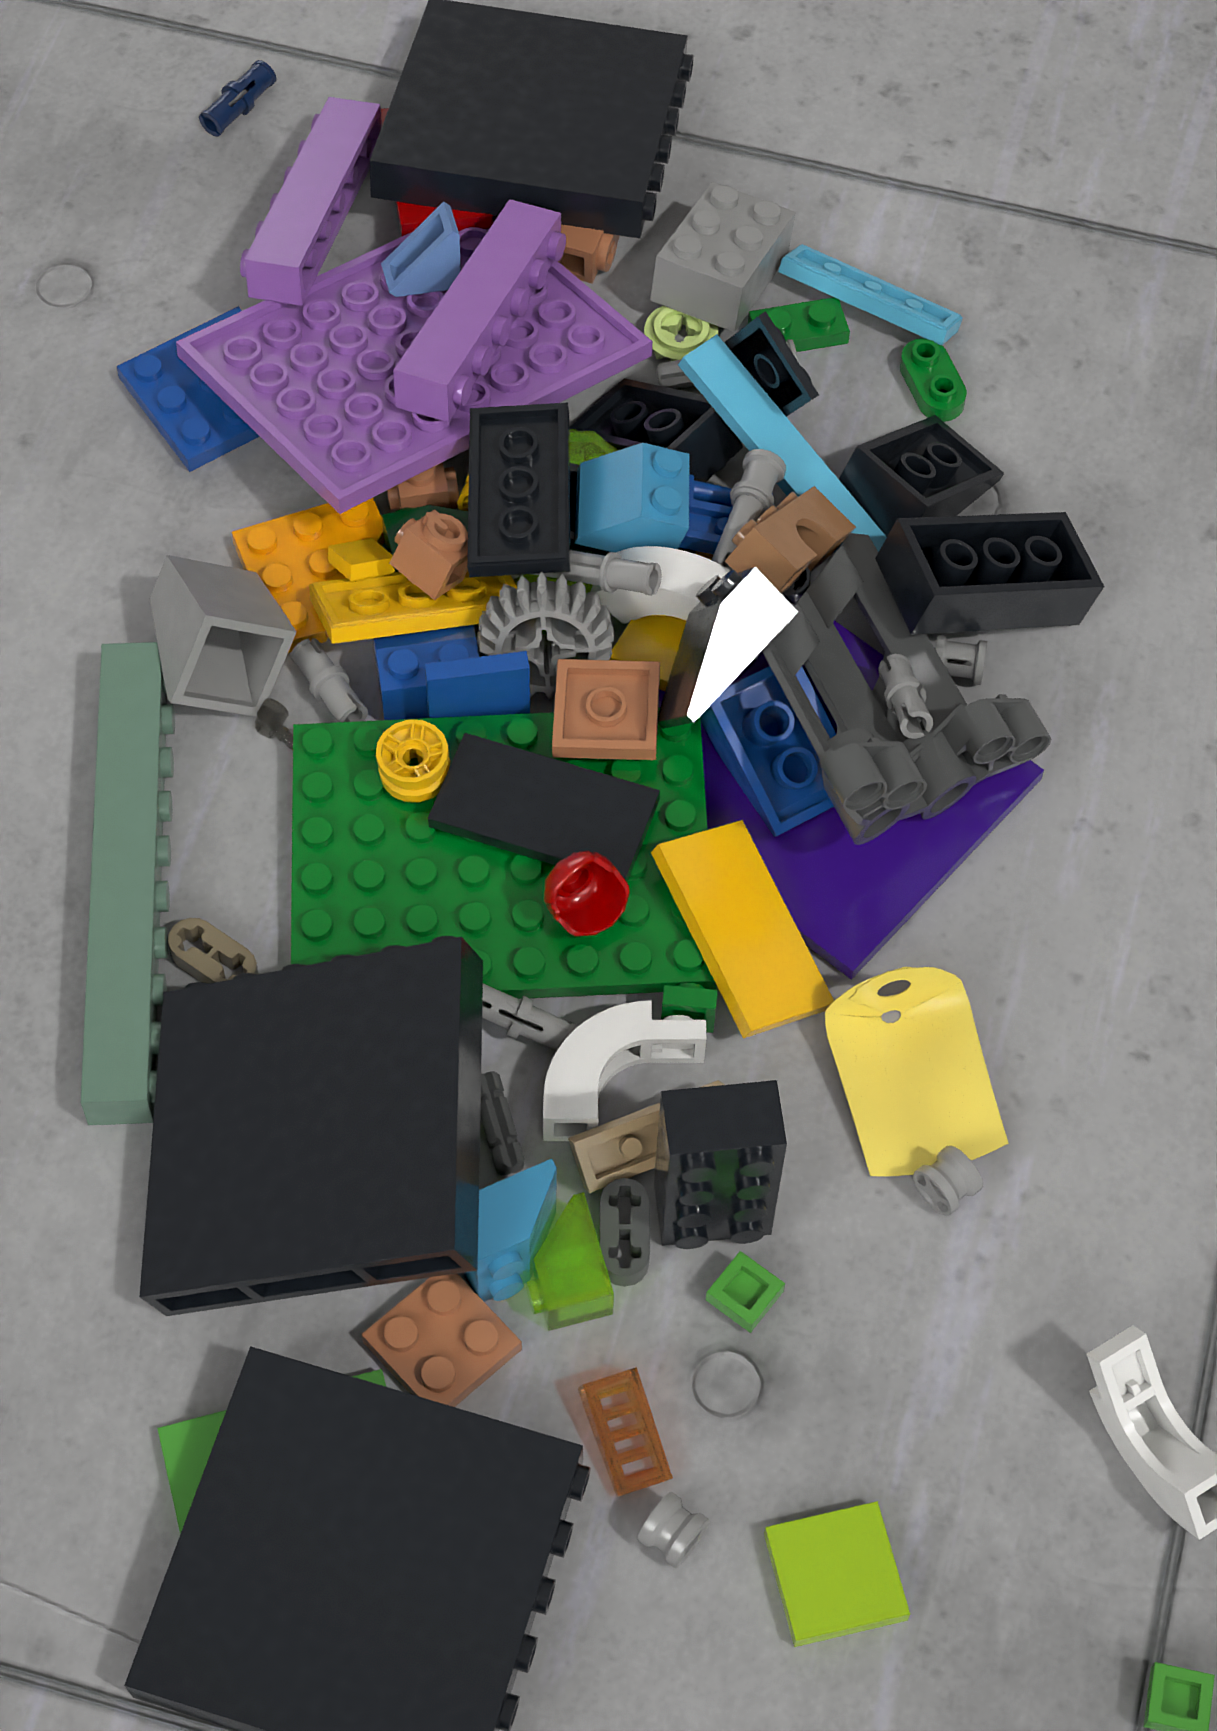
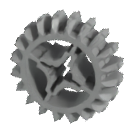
(573, 620)

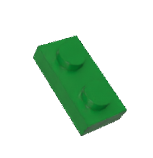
(809, 323)

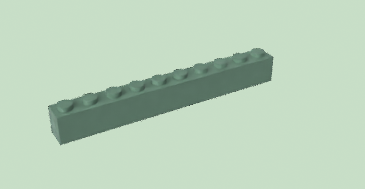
(127, 887)

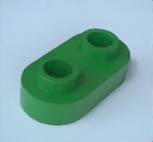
(930, 369)

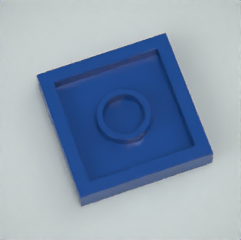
(479, 686)

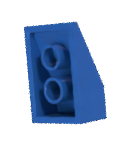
(402, 666)
(769, 748)

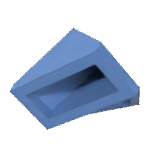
(427, 257)

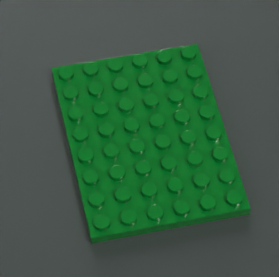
(381, 877)

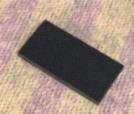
(519, 490)
(541, 805)

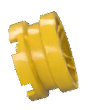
(408, 741)

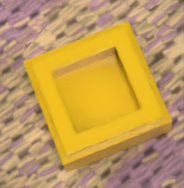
(361, 559)

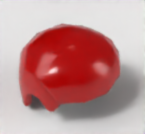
(585, 893)

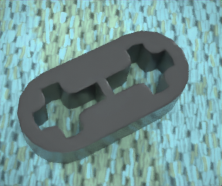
(637, 1231)

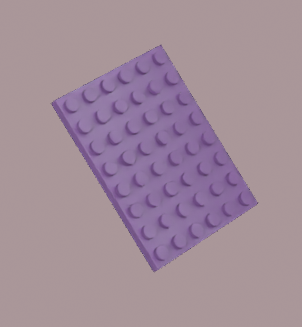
(323, 373)

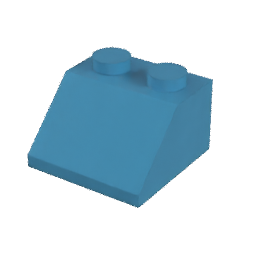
(633, 499)
(511, 1230)

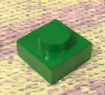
(690, 1001)

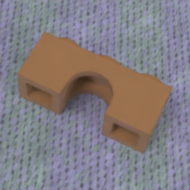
(790, 538)

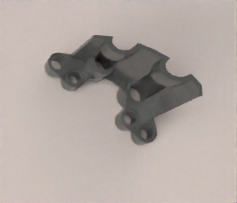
(869, 764)

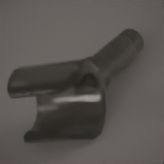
(270, 722)

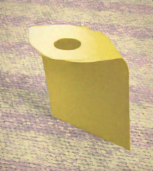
(917, 1078)

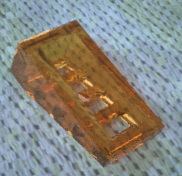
(628, 1382)

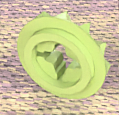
(663, 327)

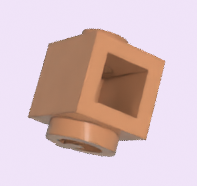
(588, 251)
(432, 487)
(432, 552)

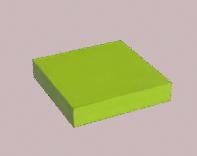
(836, 1574)

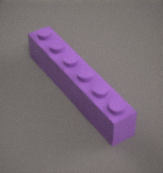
(312, 202)
(478, 311)

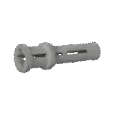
(750, 497)

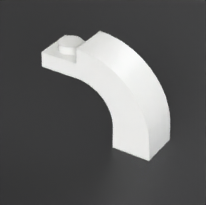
(681, 580)
(603, 1048)
(1151, 1434)

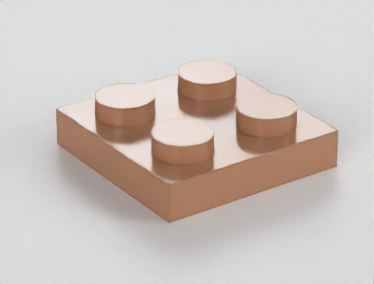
(606, 709)
(442, 1340)

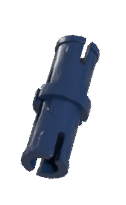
(221, 115)

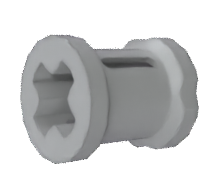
(972, 653)

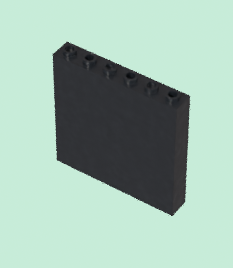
(533, 115)
(316, 1129)
(357, 1561)

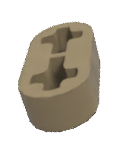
(216, 944)

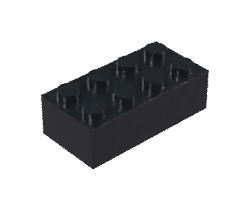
(988, 572)
(718, 1163)

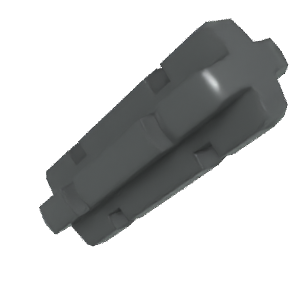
(499, 1126)

